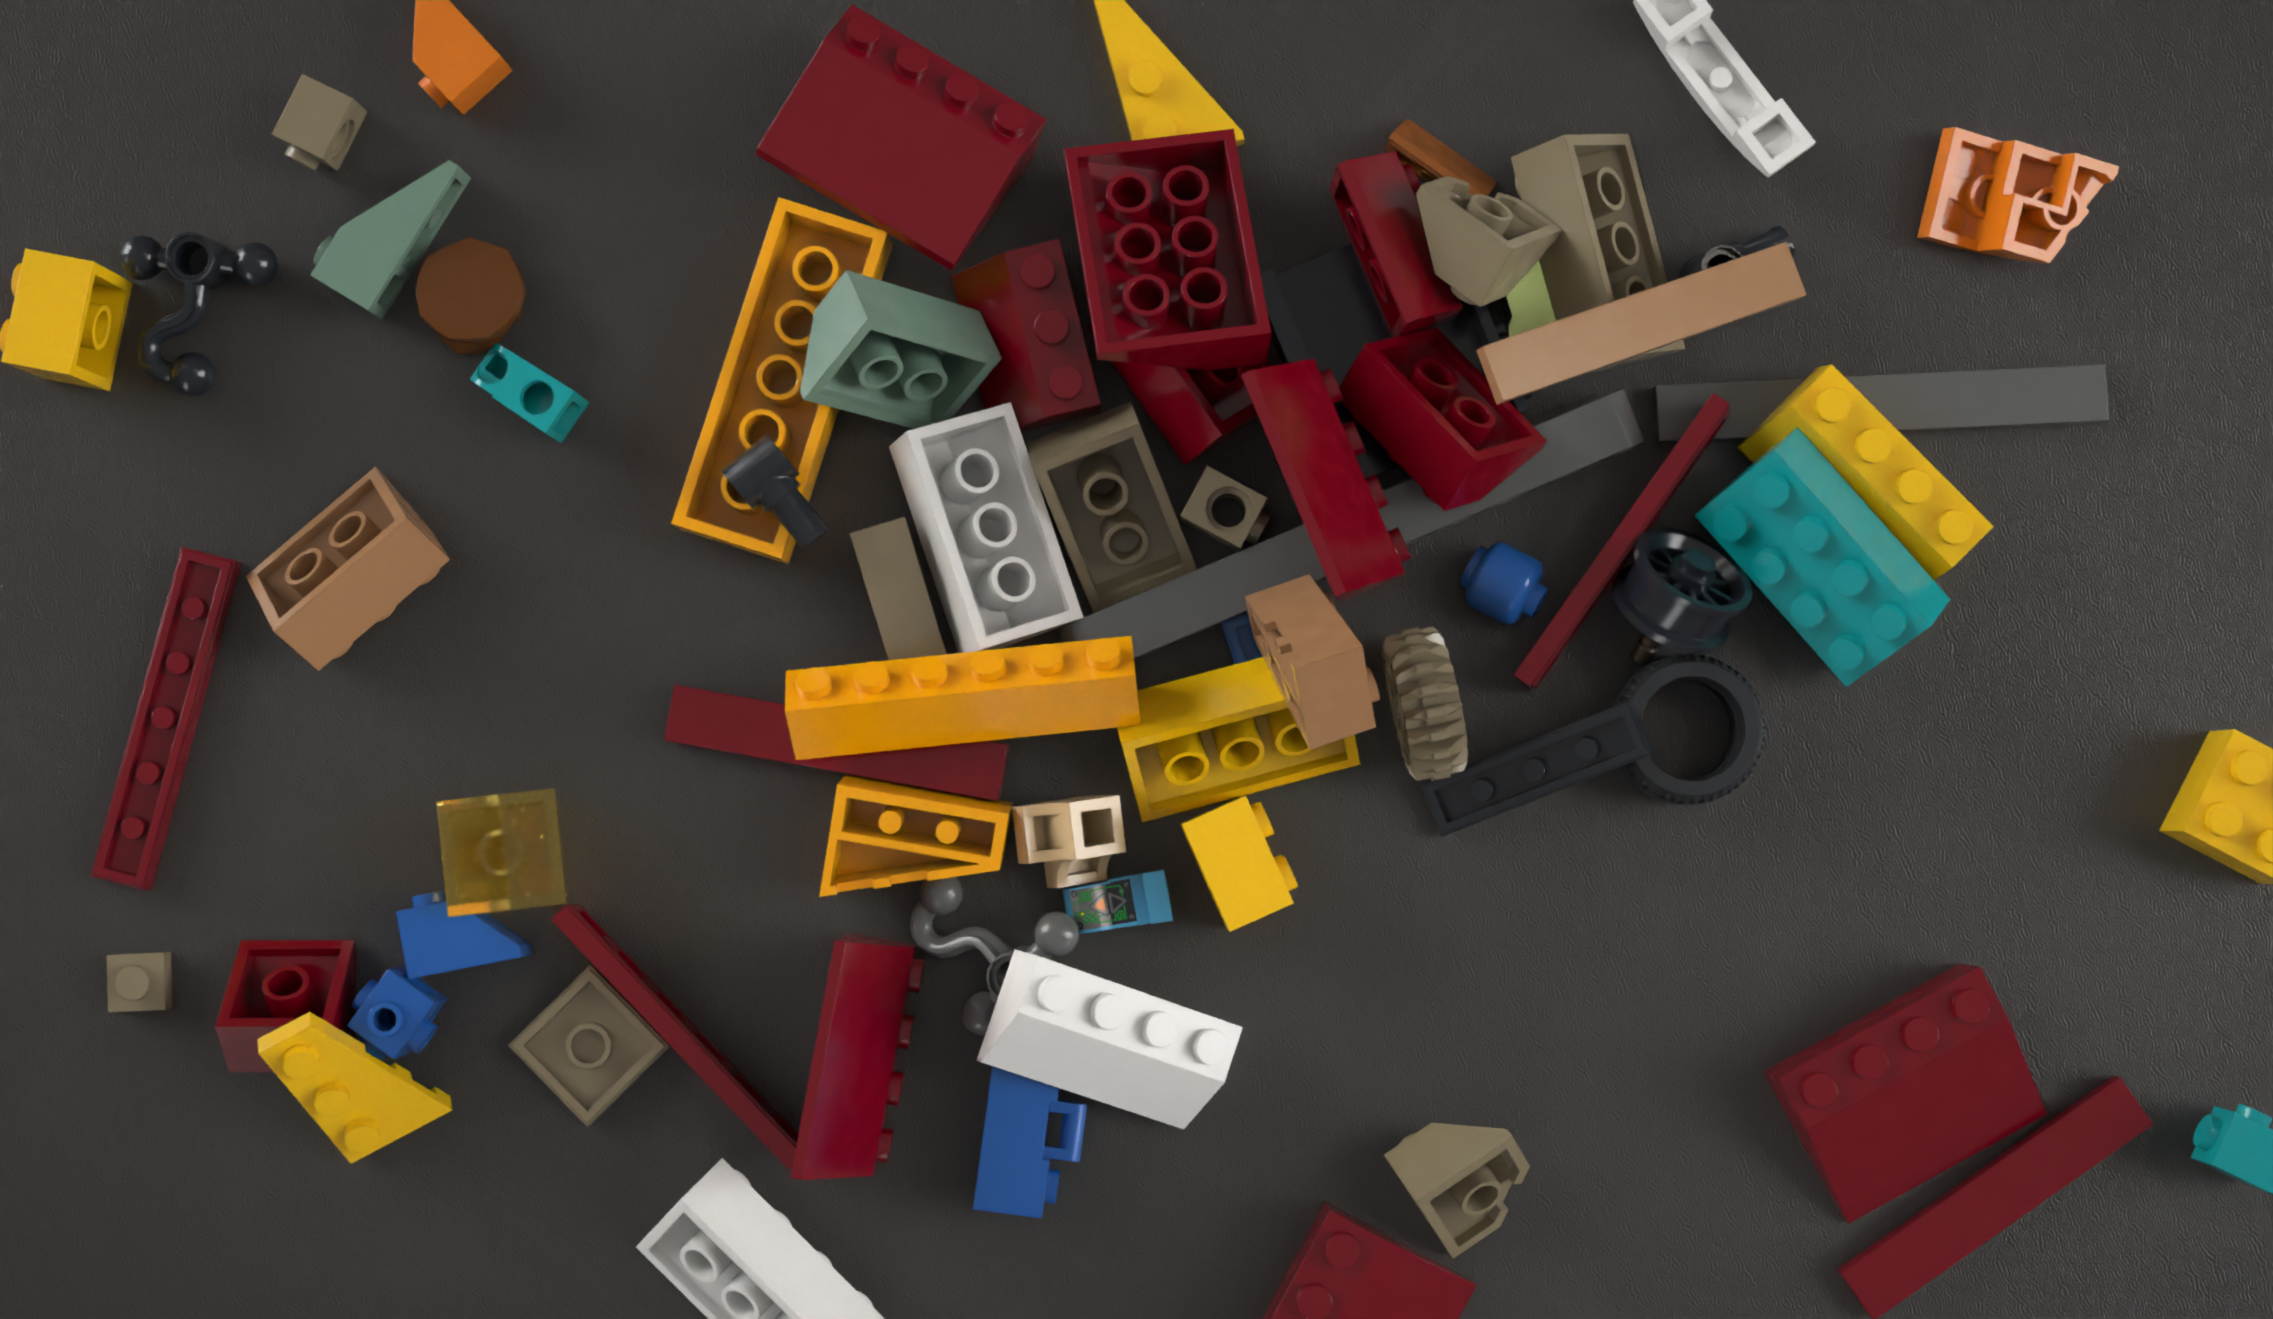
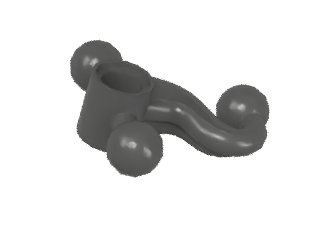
(1054, 936)

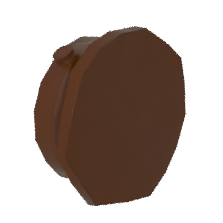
(470, 294)

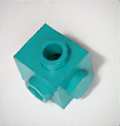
(2237, 1145)

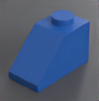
(446, 944)

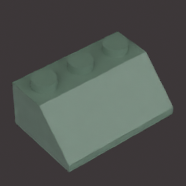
(895, 353)

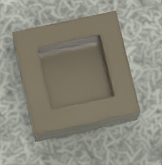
(139, 981)

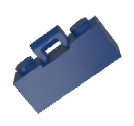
(1014, 1154)

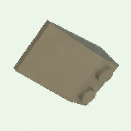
(1110, 506)

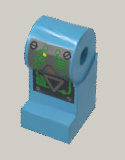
(1120, 902)

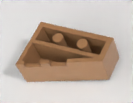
(1313, 660)

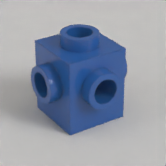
(413, 1005)

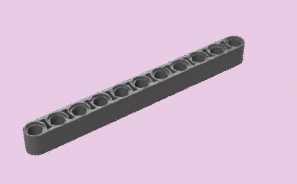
(1219, 589)

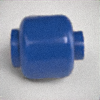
(1504, 583)

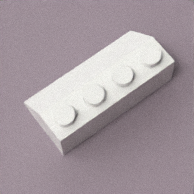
(985, 529)
(1107, 1041)
(745, 1257)

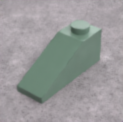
(383, 245)

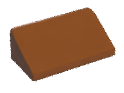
(1434, 159)

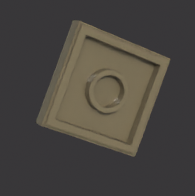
(589, 1045)

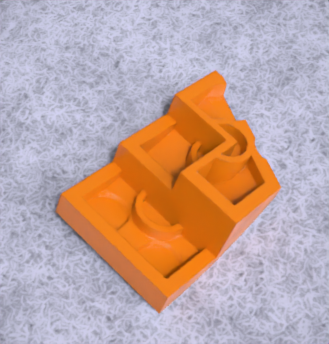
(2007, 196)

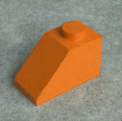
(453, 56)

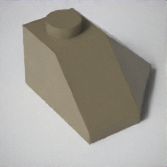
(1480, 240)
(1459, 1179)

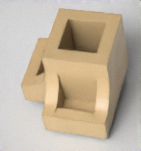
(1070, 837)

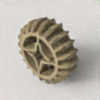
(1425, 703)

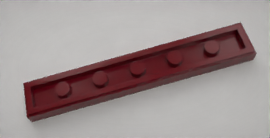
(1622, 542)
(166, 719)
(762, 731)
(678, 1031)
(1994, 1197)

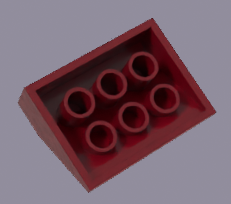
(902, 137)
(1169, 252)
(1325, 477)
(857, 1058)
(1908, 1090)
(1364, 1274)

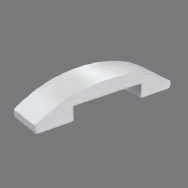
(1724, 84)

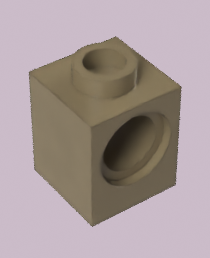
(318, 124)
(1217, 486)

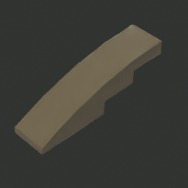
(898, 591)

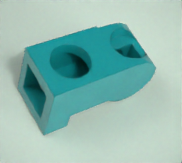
(529, 392)

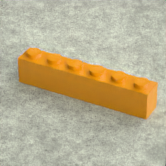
(962, 698)

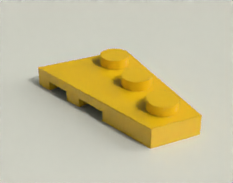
(346, 1089)

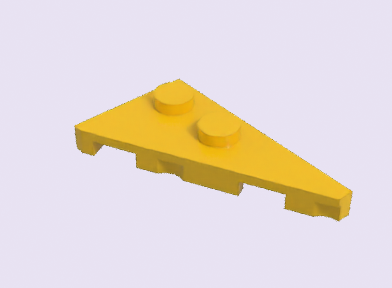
(1152, 83)

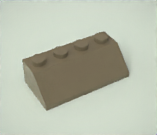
(1607, 236)

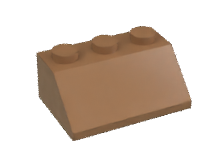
(346, 570)

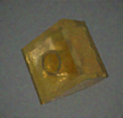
(502, 853)

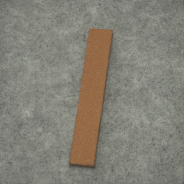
(1640, 323)

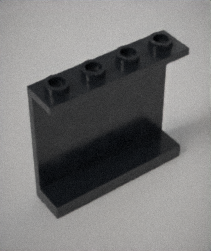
(1329, 314)

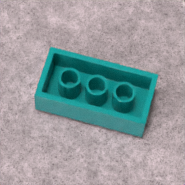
(1823, 558)

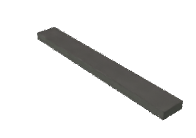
(1909, 400)

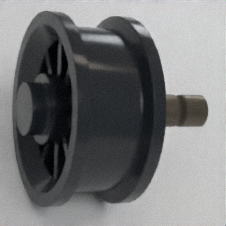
(1680, 593)

